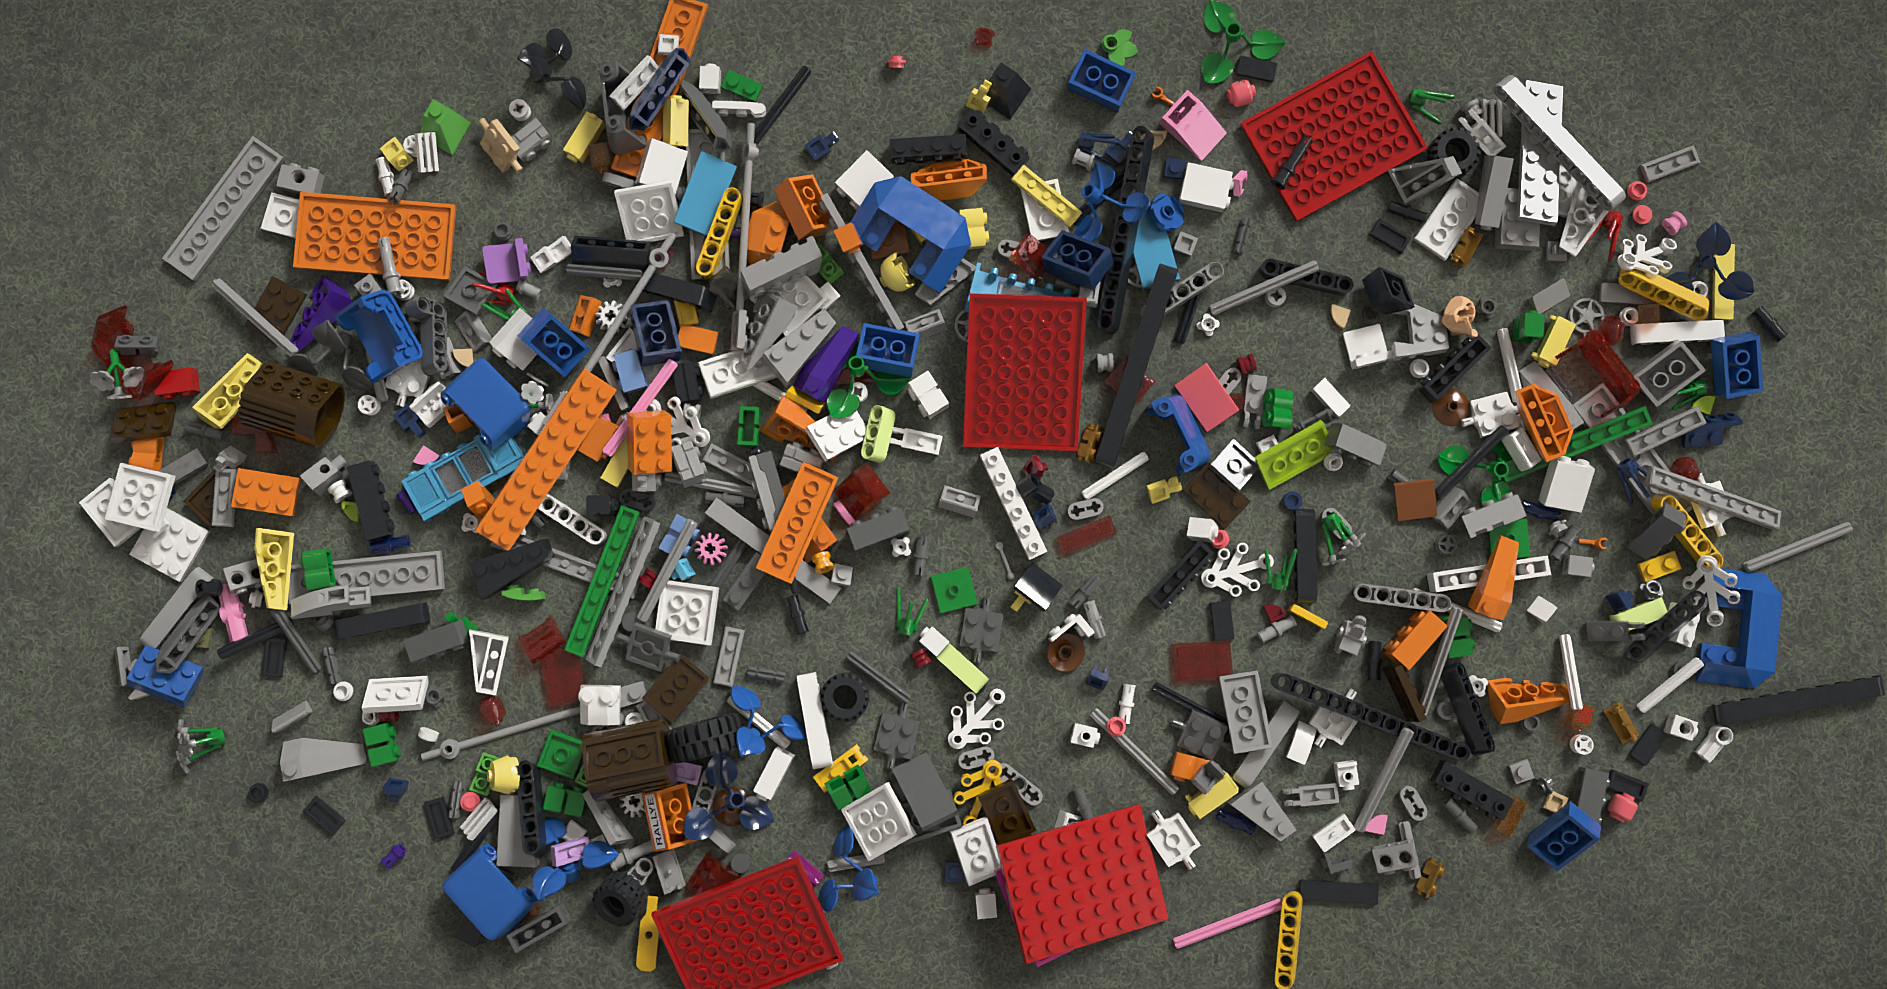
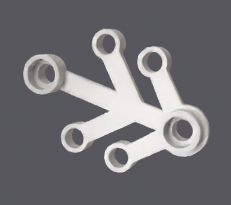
(1628, 261)
(680, 425)
(1233, 571)
(1711, 587)
(973, 721)

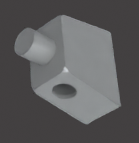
(321, 481)

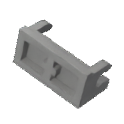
(669, 871)

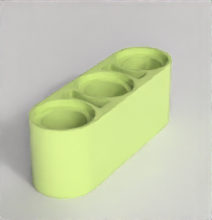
(878, 434)
(1643, 612)
(962, 668)

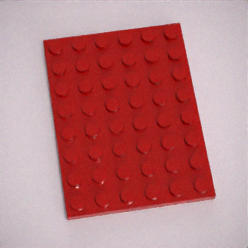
(1355, 132)
(1024, 371)
(1081, 883)
(750, 931)

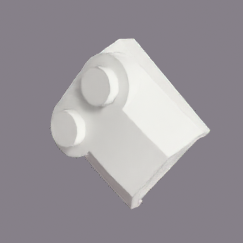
(600, 704)

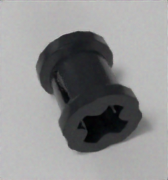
(757, 199)
(208, 588)

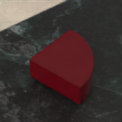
(1274, 612)

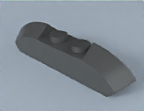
(706, 118)
(187, 633)

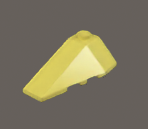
(222, 400)
(274, 562)

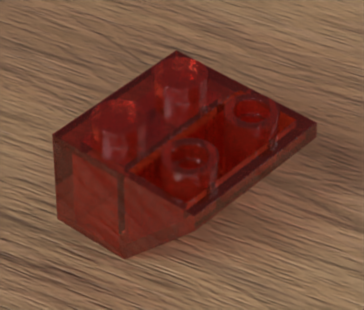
(861, 491)
(710, 874)

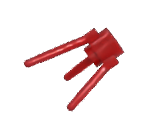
(1612, 222)
(501, 293)

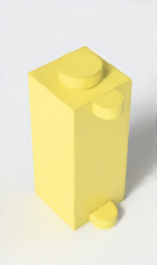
(675, 121)
(585, 134)
(1553, 341)
(1219, 793)

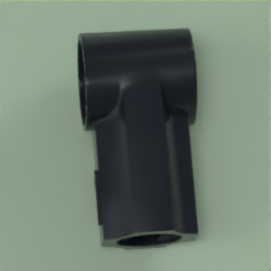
(1032, 486)

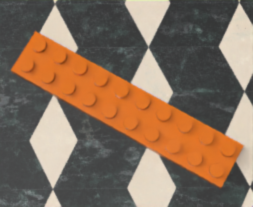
(684, 20)
(545, 459)

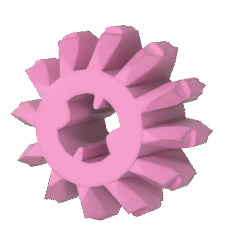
(703, 549)

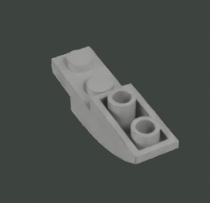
(330, 599)

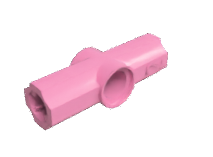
(232, 614)

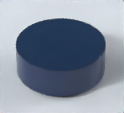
(1292, 500)

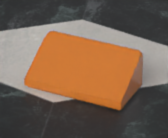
(584, 315)
(698, 338)

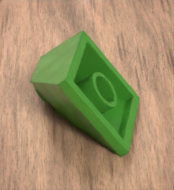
(446, 124)

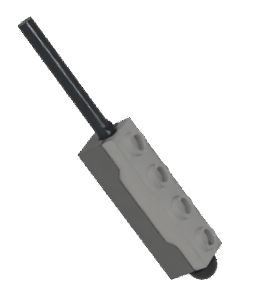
(769, 490)

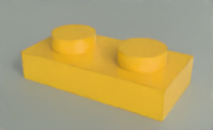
(1659, 566)

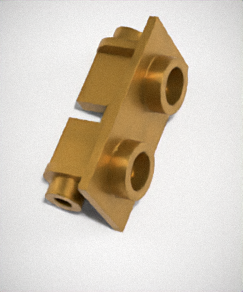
(1466, 248)
(1089, 451)
(1621, 723)
(1428, 885)

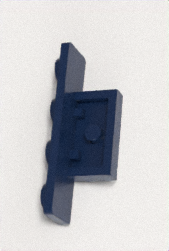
(1711, 432)

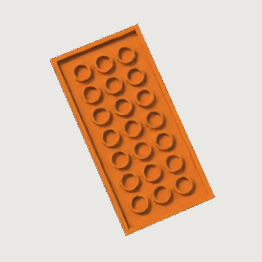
(343, 233)

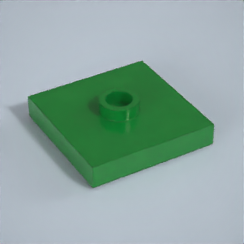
(1514, 530)
(954, 590)
(561, 754)

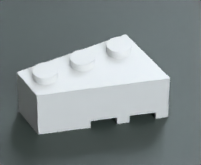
(488, 657)

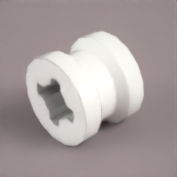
(523, 113)
(409, 145)
(406, 286)
(862, 393)
(366, 402)
(339, 491)
(1585, 744)

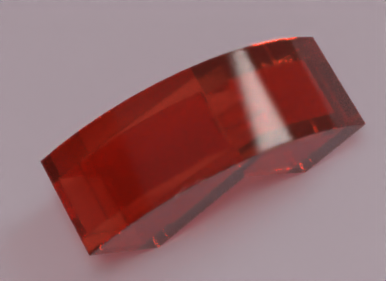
(264, 441)

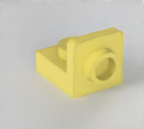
(396, 154)

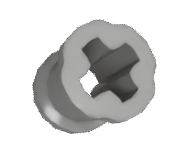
(1083, 159)

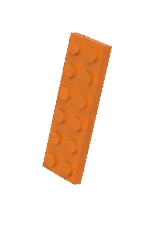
(796, 522)

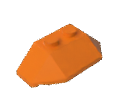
(951, 179)
(766, 232)
(1544, 420)

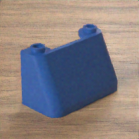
(382, 333)
(488, 402)
(1197, 449)
(488, 895)

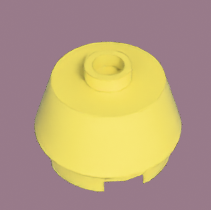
(503, 775)

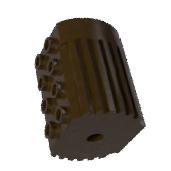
(292, 404)
(628, 760)

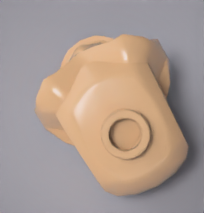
(1459, 316)

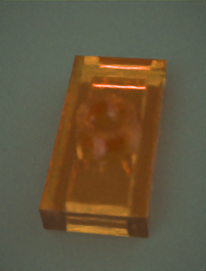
(1513, 816)

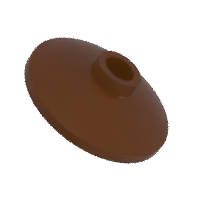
(1443, 412)
(1073, 657)
(727, 817)

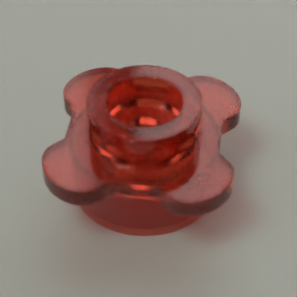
(984, 32)

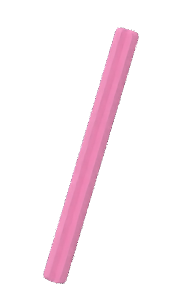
(641, 405)
(1228, 923)

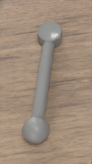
(999, 546)

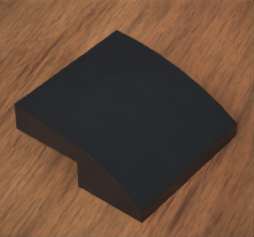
(1038, 587)

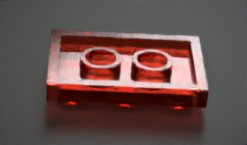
(1201, 660)
(562, 676)

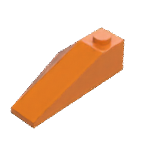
(1495, 587)
(1520, 701)

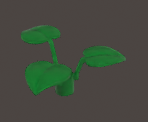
(1221, 16)
(844, 403)
(1456, 454)

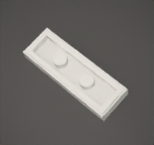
(634, 83)

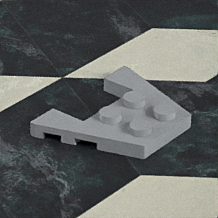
(1426, 334)

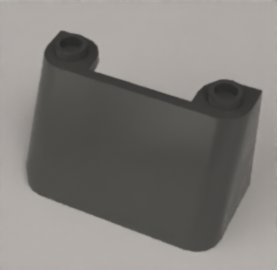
(619, 137)

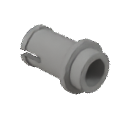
(528, 289)

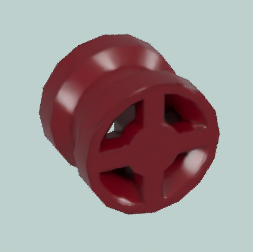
(1246, 364)
(648, 578)
(920, 657)
(386, 716)

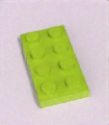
(1293, 455)

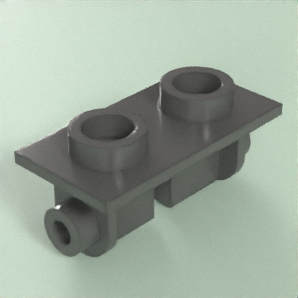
(128, 344)
(1325, 416)

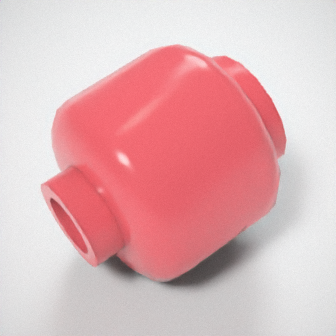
(1241, 93)
(1622, 807)

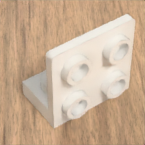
(1366, 346)
(1081, 627)

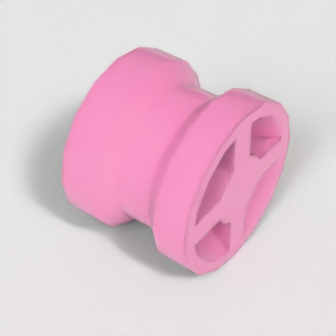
(1674, 223)

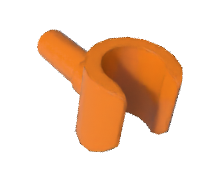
(1162, 97)
(1597, 542)

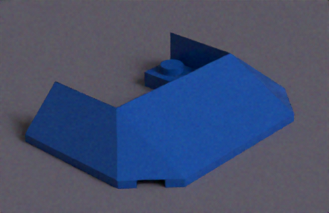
(924, 214)
(1758, 634)

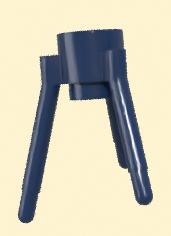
(1088, 140)
(1629, 469)

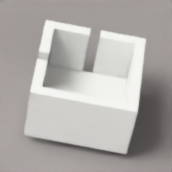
(929, 397)

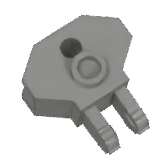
(1351, 636)

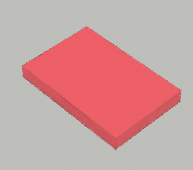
(1206, 397)

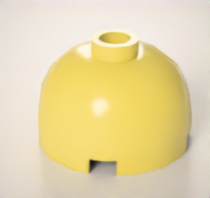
(895, 273)

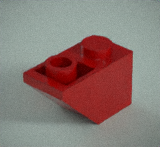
(178, 382)

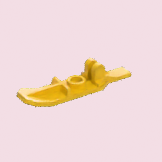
(648, 945)

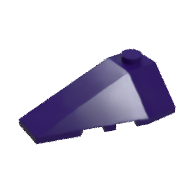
(327, 302)
(824, 368)

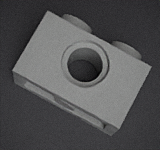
(290, 175)

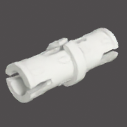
(385, 175)
(1126, 702)

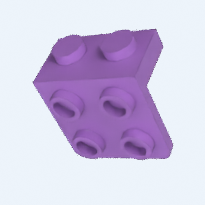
(506, 262)

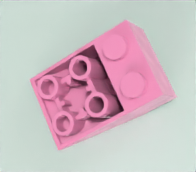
(1193, 125)

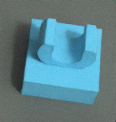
(683, 570)

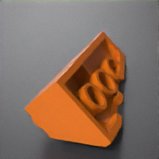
(789, 423)
(822, 537)

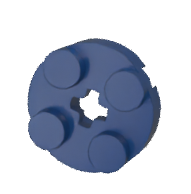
(1157, 212)

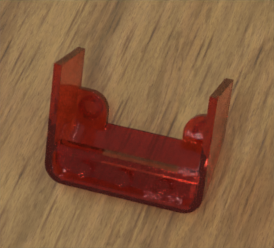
(104, 337)
(1608, 366)

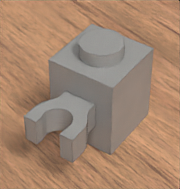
(646, 482)

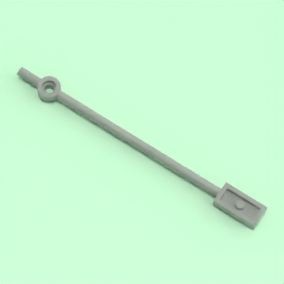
(662, 251)
(739, 318)
(629, 695)

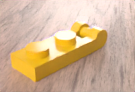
(839, 766)

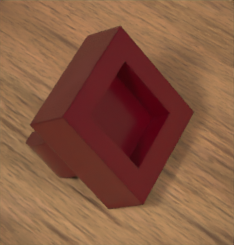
(1035, 466)

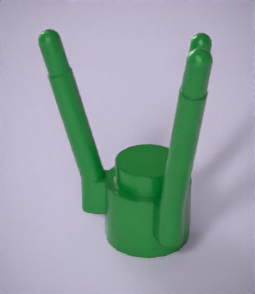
(1419, 97)
(501, 313)
(1693, 389)
(1280, 580)
(907, 626)

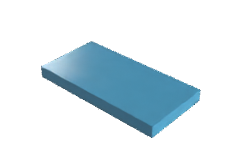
(704, 193)
(1150, 250)

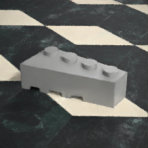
(782, 268)
(797, 348)

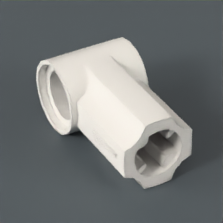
(1712, 744)

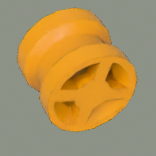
(822, 562)

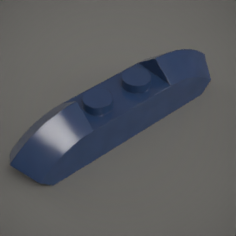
(658, 89)

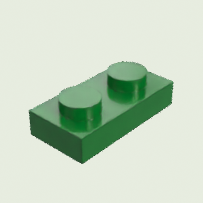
(742, 86)

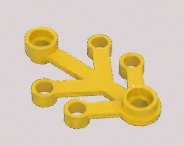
(988, 777)

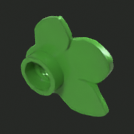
(1122, 46)

